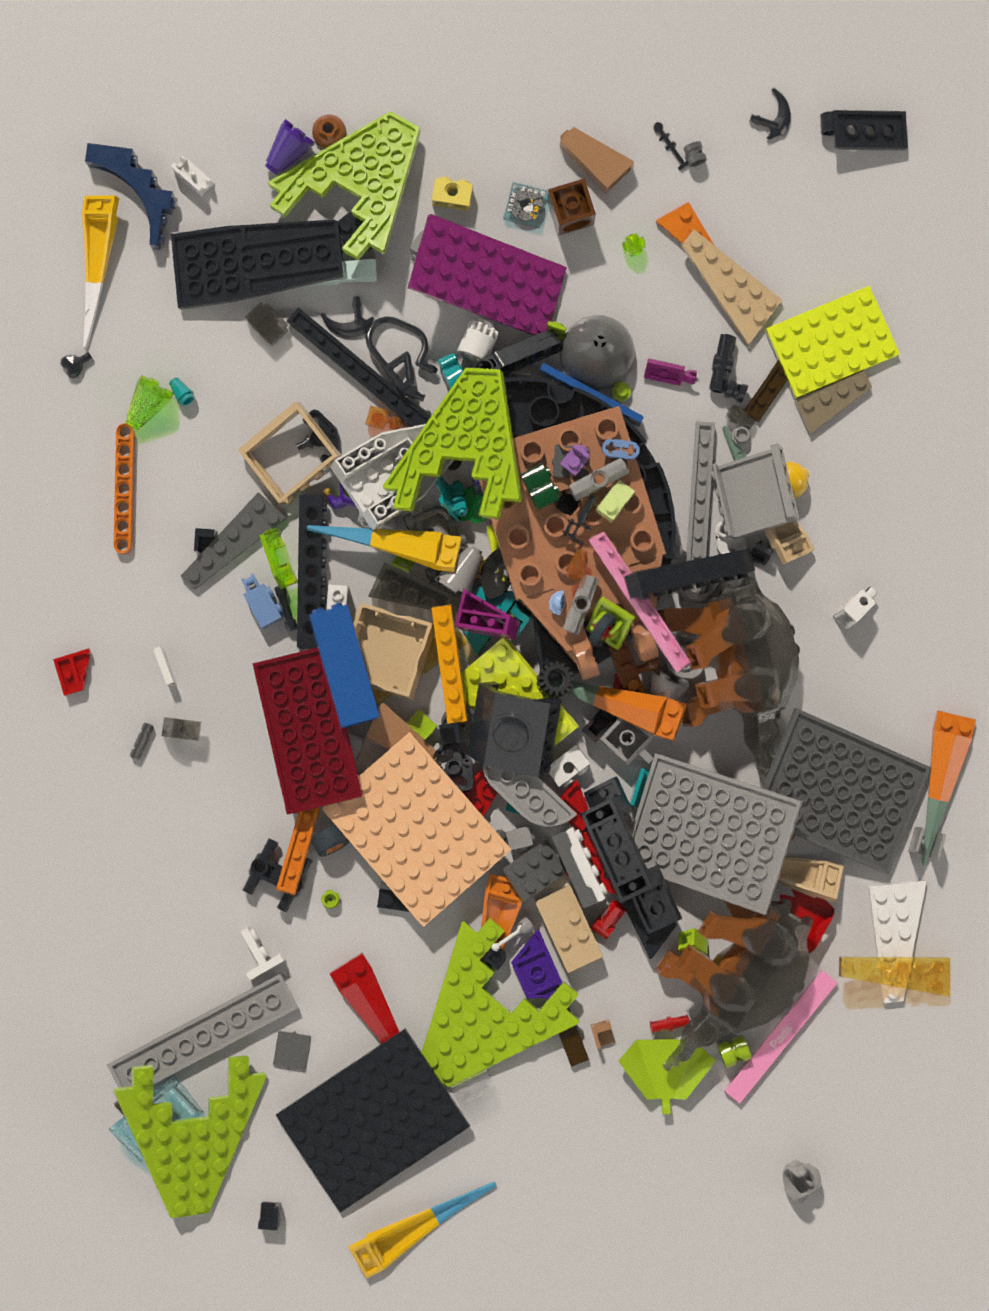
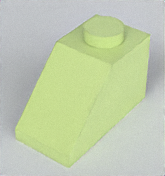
(615, 501)

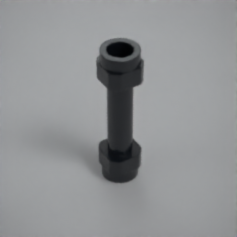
(290, 623)

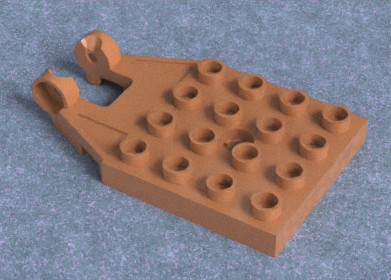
(540, 553)

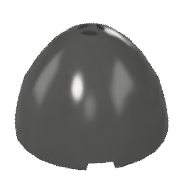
(595, 365)

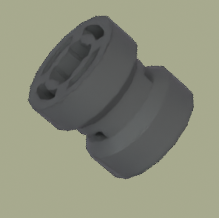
(695, 154)

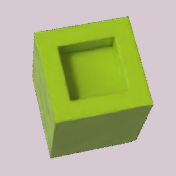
(693, 938)

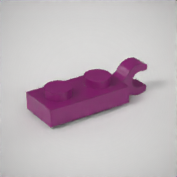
(668, 372)

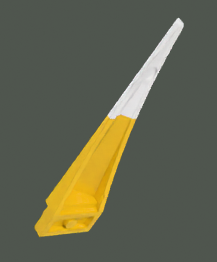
(99, 229)

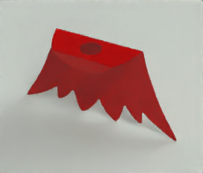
(817, 909)

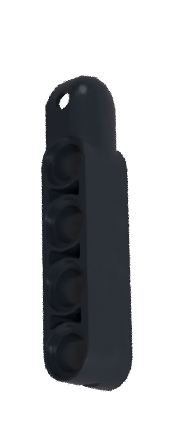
(523, 353)

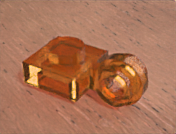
(379, 417)

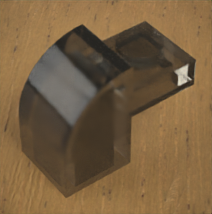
(181, 729)

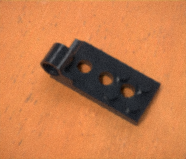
(837, 121)

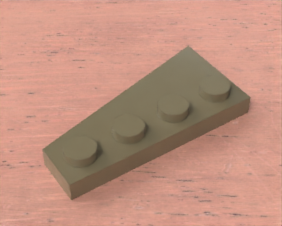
(828, 401)

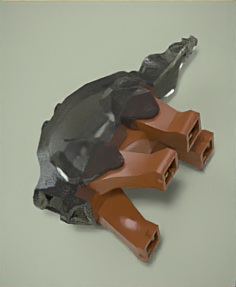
(753, 664)
(745, 981)

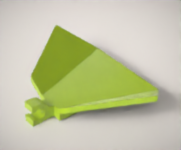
(645, 1062)

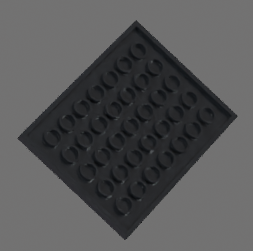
(372, 1120)

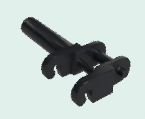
(581, 520)

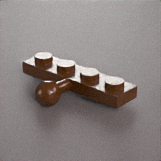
(627, 670)

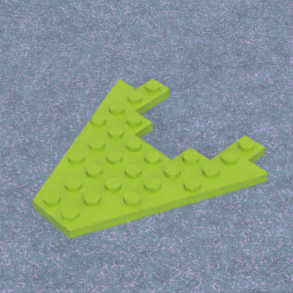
(367, 164)
(466, 427)
(472, 1027)
(193, 1153)

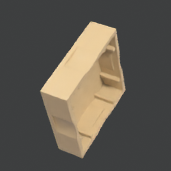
(393, 649)

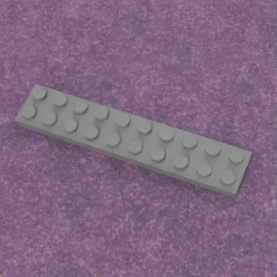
(208, 1032)

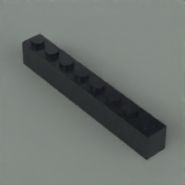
(688, 574)

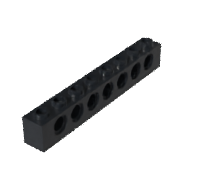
(307, 504)

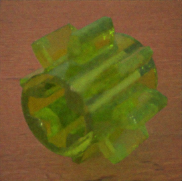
(633, 244)

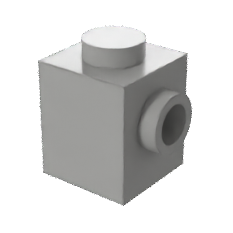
(520, 838)

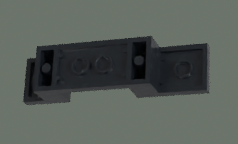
(623, 859)

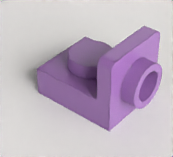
(575, 459)

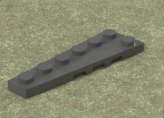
(234, 539)

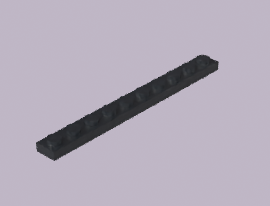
(357, 368)

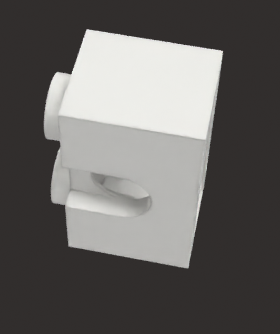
(573, 756)

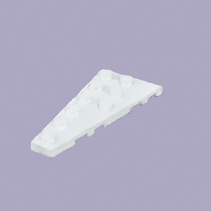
(895, 924)

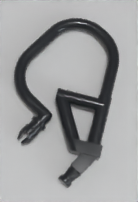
(406, 387)

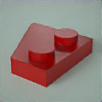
(72, 671)
(576, 801)

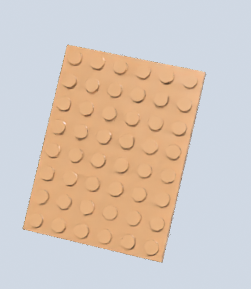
(418, 830)

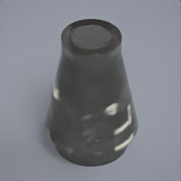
(740, 417)

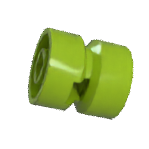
(734, 1051)

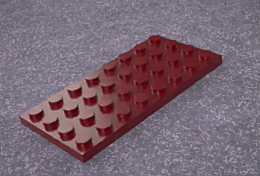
(305, 736)

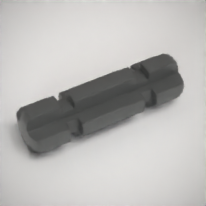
(141, 741)

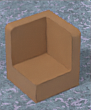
(602, 1033)

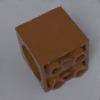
(571, 207)

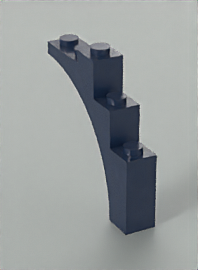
(121, 163)

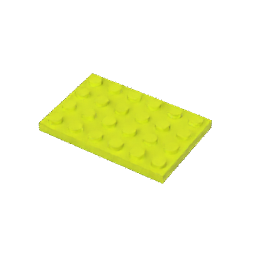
(832, 342)
(514, 675)

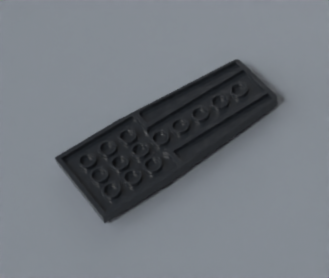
(254, 260)

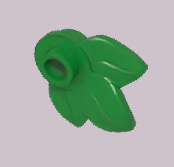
(474, 505)

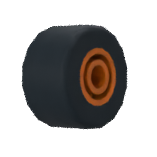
(329, 841)

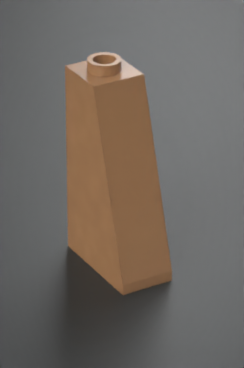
(596, 159)
(390, 729)

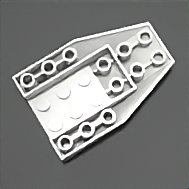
(368, 468)

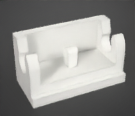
(192, 176)

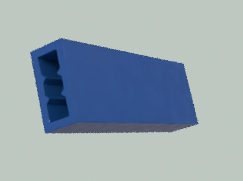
(343, 665)

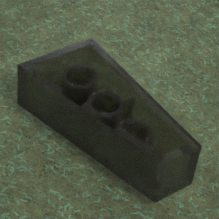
(404, 588)

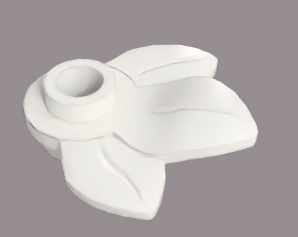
(726, 543)

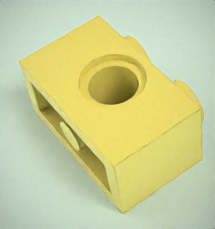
(460, 201)

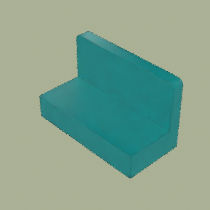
(522, 614)
(639, 787)

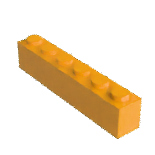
(449, 663)

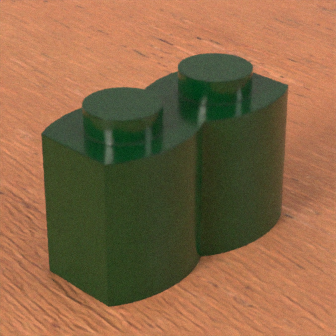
(540, 487)

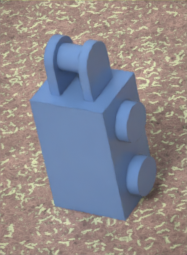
(262, 603)

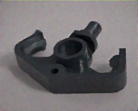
(329, 430)
(459, 765)

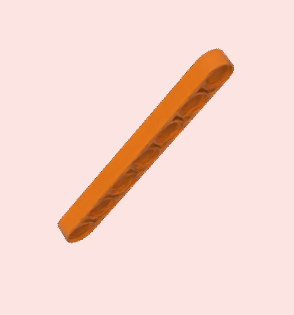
(124, 479)

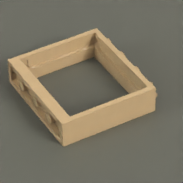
(267, 432)

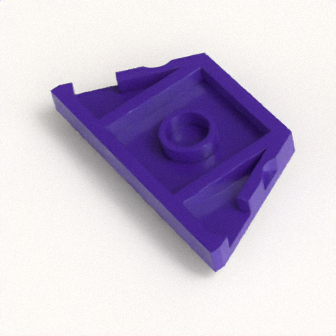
(536, 969)

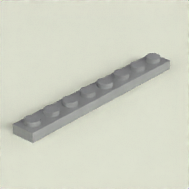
(700, 490)

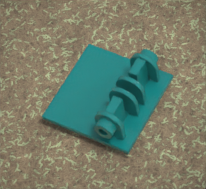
(452, 497)

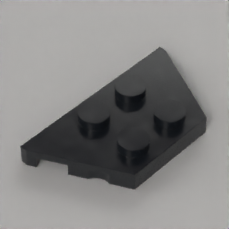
(652, 941)

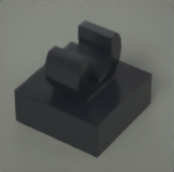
(761, 553)

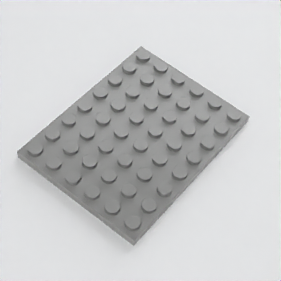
(714, 832)

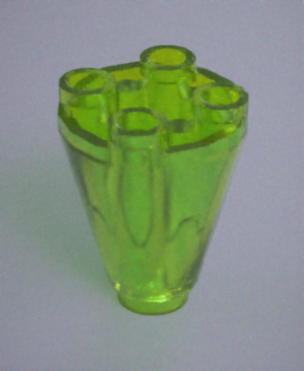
(146, 401)

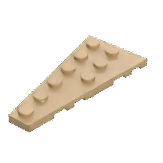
(737, 291)

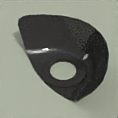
(492, 582)

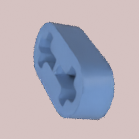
(621, 444)

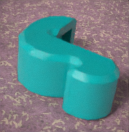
(450, 368)

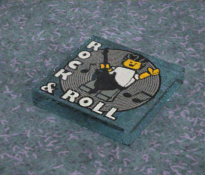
(525, 205)

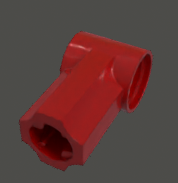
(605, 923)

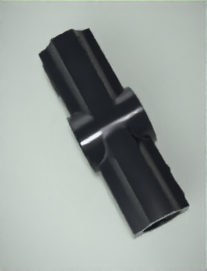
(722, 363)

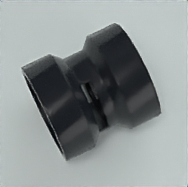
(736, 391)

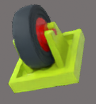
(609, 624)

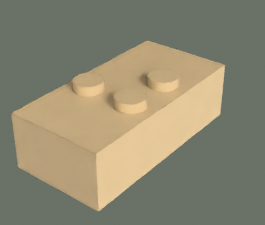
(568, 928)

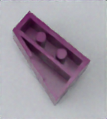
(483, 618)

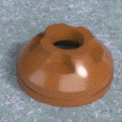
(327, 139)

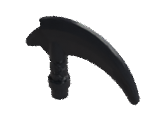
(782, 120)
(350, 329)

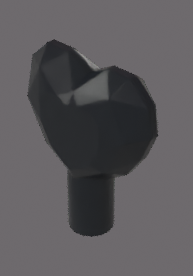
(74, 364)

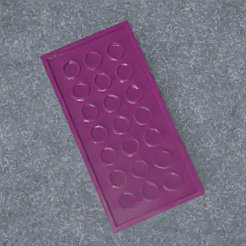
(486, 276)

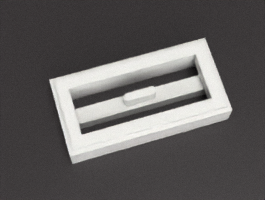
(164, 666)

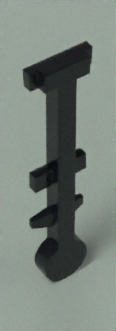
(658, 128)

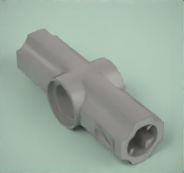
(587, 485)
(576, 616)

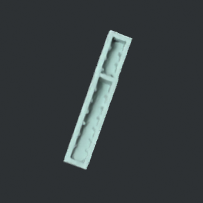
(356, 272)

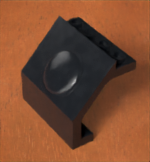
(513, 731)

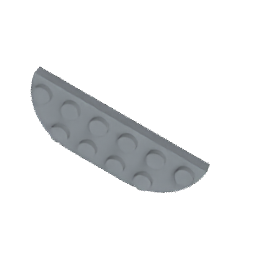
(530, 797)

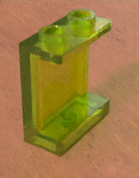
(283, 573)

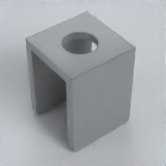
(937, 847)

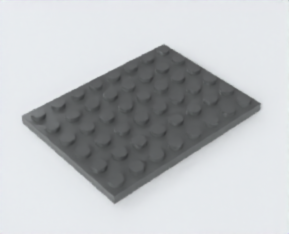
(850, 789)

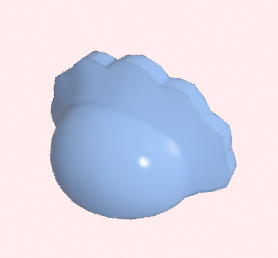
(557, 602)

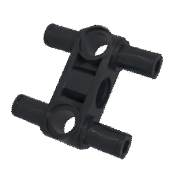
(272, 873)

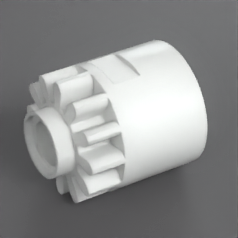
(478, 340)

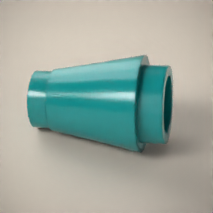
(182, 392)

